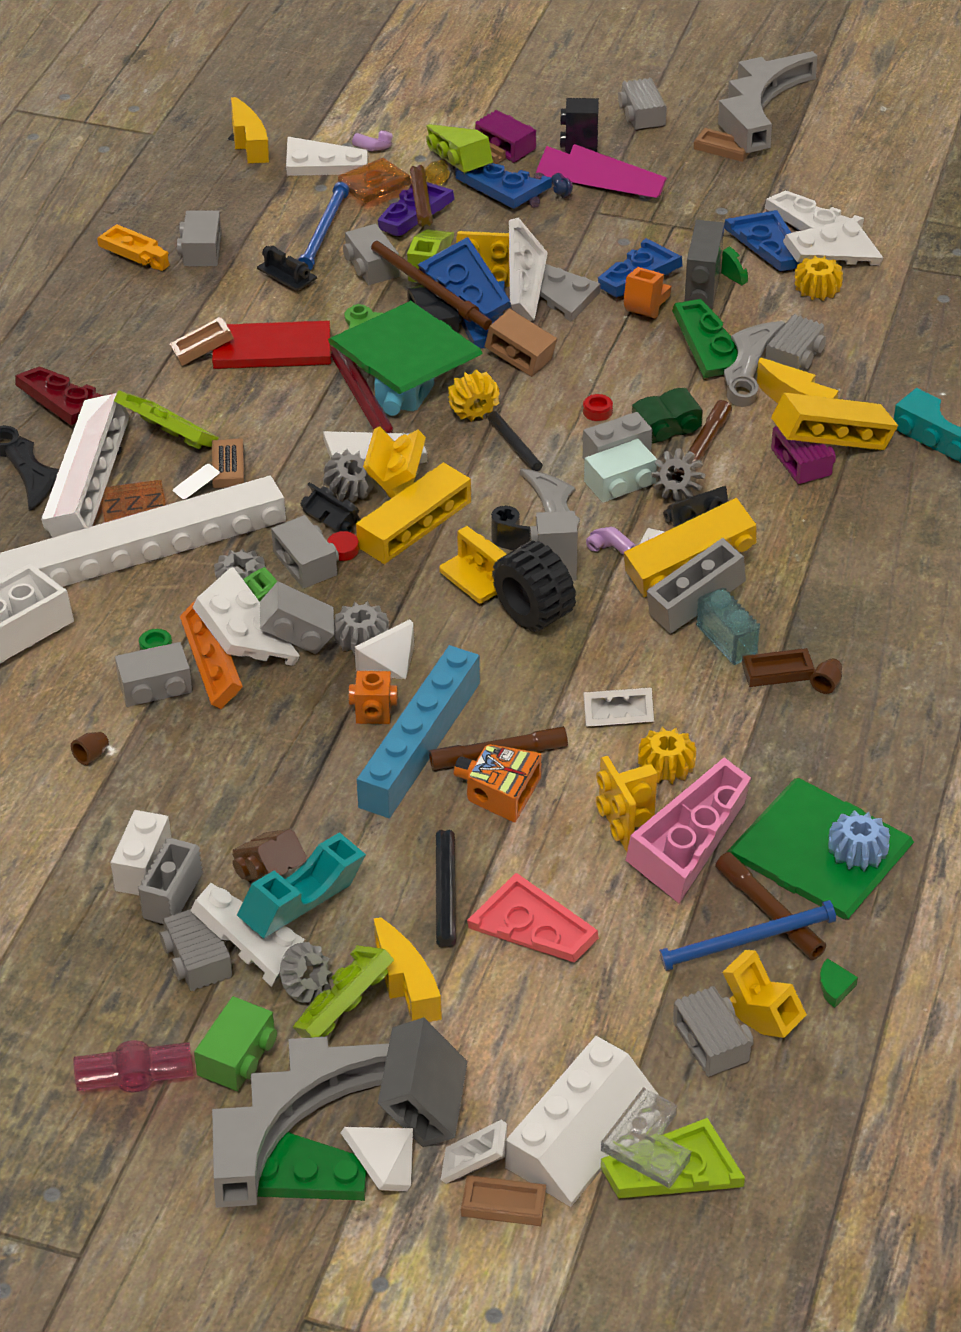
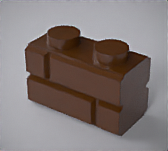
(268, 852)

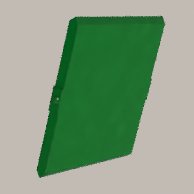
(405, 347)
(793, 849)

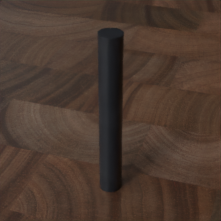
(514, 441)

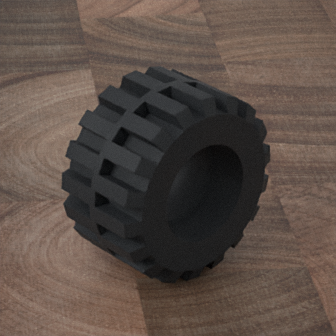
(534, 586)

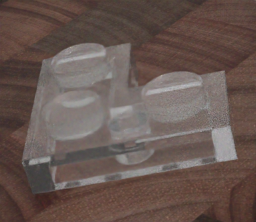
(639, 1141)

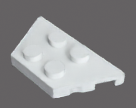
(234, 620)

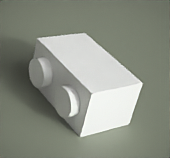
(138, 849)

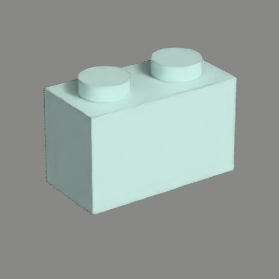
(619, 470)

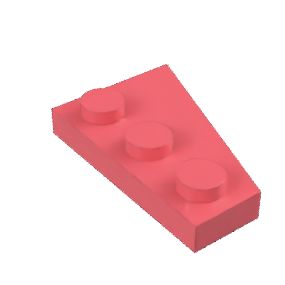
(533, 920)

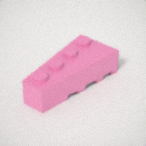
(687, 830)

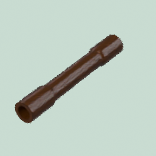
(713, 424)
(536, 741)
(743, 879)

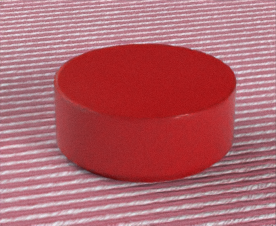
(597, 407)
(346, 544)

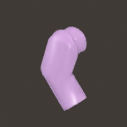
(373, 144)
(608, 537)

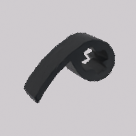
(506, 528)

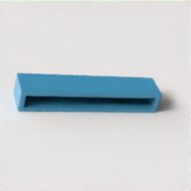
(417, 731)

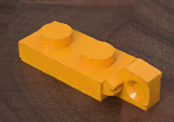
(134, 247)

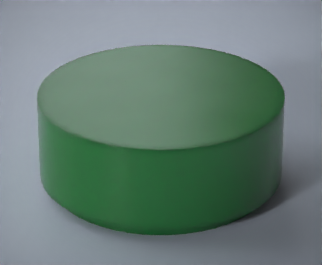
(154, 638)

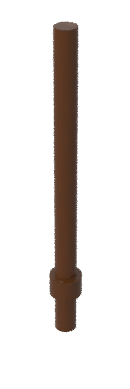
(465, 308)

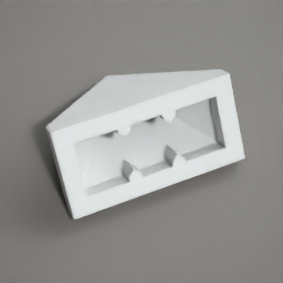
(388, 651)
(618, 707)
(474, 1151)
(384, 1154)

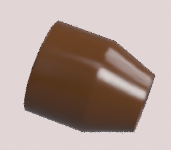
(827, 676)
(89, 747)

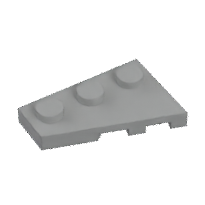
(567, 291)

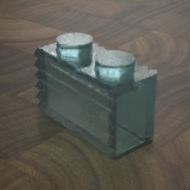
(728, 625)

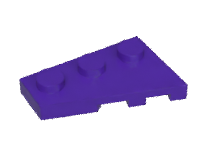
(402, 215)

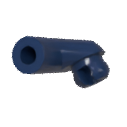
(561, 185)

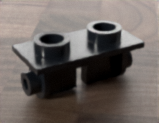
(285, 270)
(323, 502)
(692, 507)

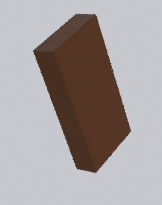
(777, 667)

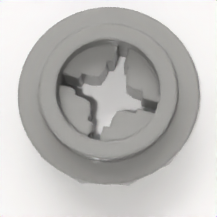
(248, 560)
(293, 967)

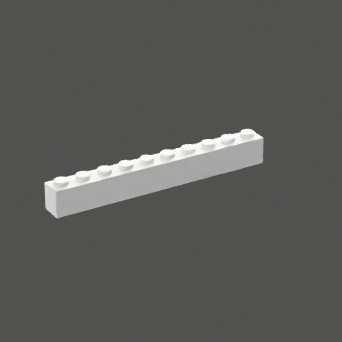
(152, 533)

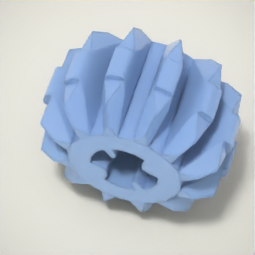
(858, 840)

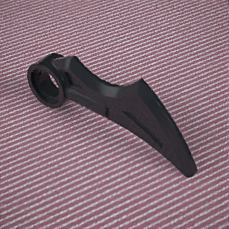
(36, 476)

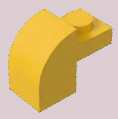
(758, 1002)

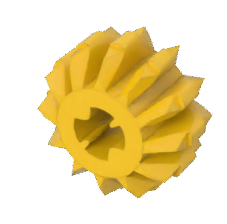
(818, 278)
(473, 395)
(669, 753)

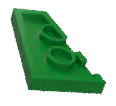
(705, 337)
(312, 1171)

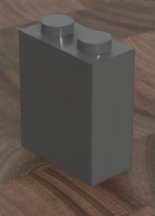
(704, 262)
(423, 1082)

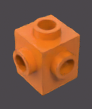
(373, 697)

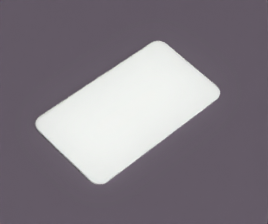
(196, 481)

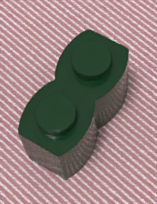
(670, 413)

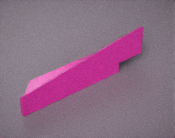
(601, 171)

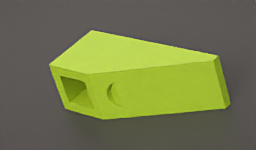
(460, 146)
(427, 245)

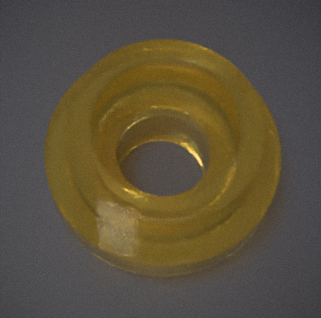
(437, 172)

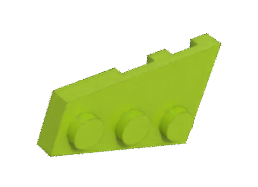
(709, 1166)

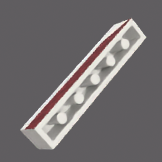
(86, 466)

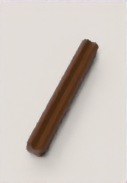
(421, 196)

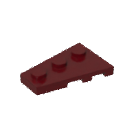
(55, 392)

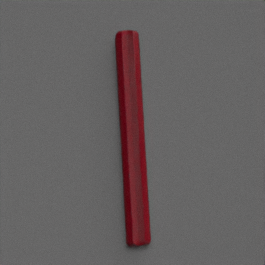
(361, 391)

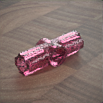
(133, 1066)

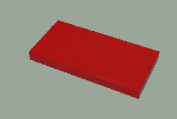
(275, 345)

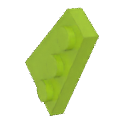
(171, 422)
(345, 995)

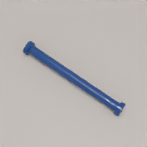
(340, 192)
(748, 935)

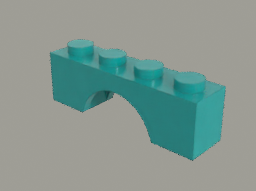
(921, 419)
(278, 901)

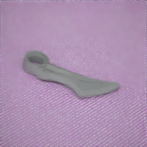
(750, 347)
(550, 489)

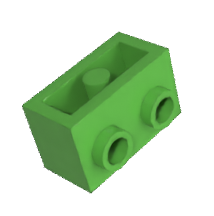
(235, 1043)

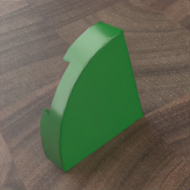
(732, 267)
(836, 982)

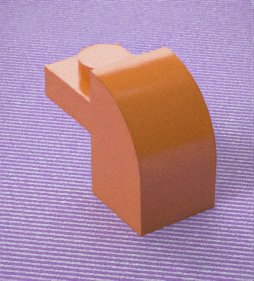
(645, 292)

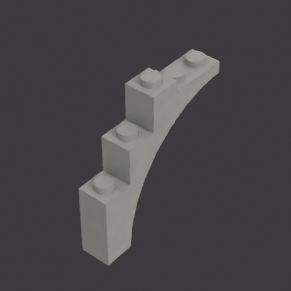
(755, 87)
(280, 1100)

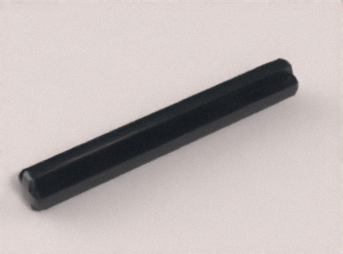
(445, 889)

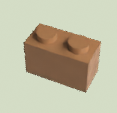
(520, 342)

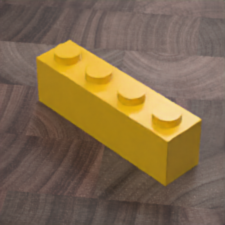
(834, 421)
(413, 513)
(667, 552)

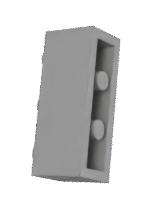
(675, 597)

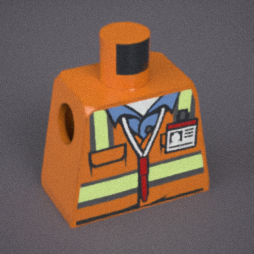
(501, 779)

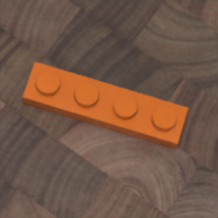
(212, 661)

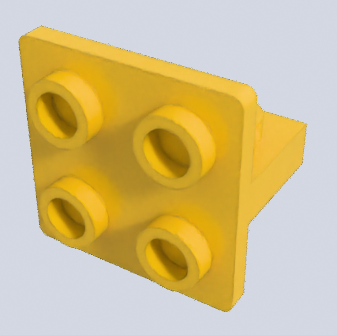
(493, 250)
(394, 462)
(473, 565)
(626, 798)

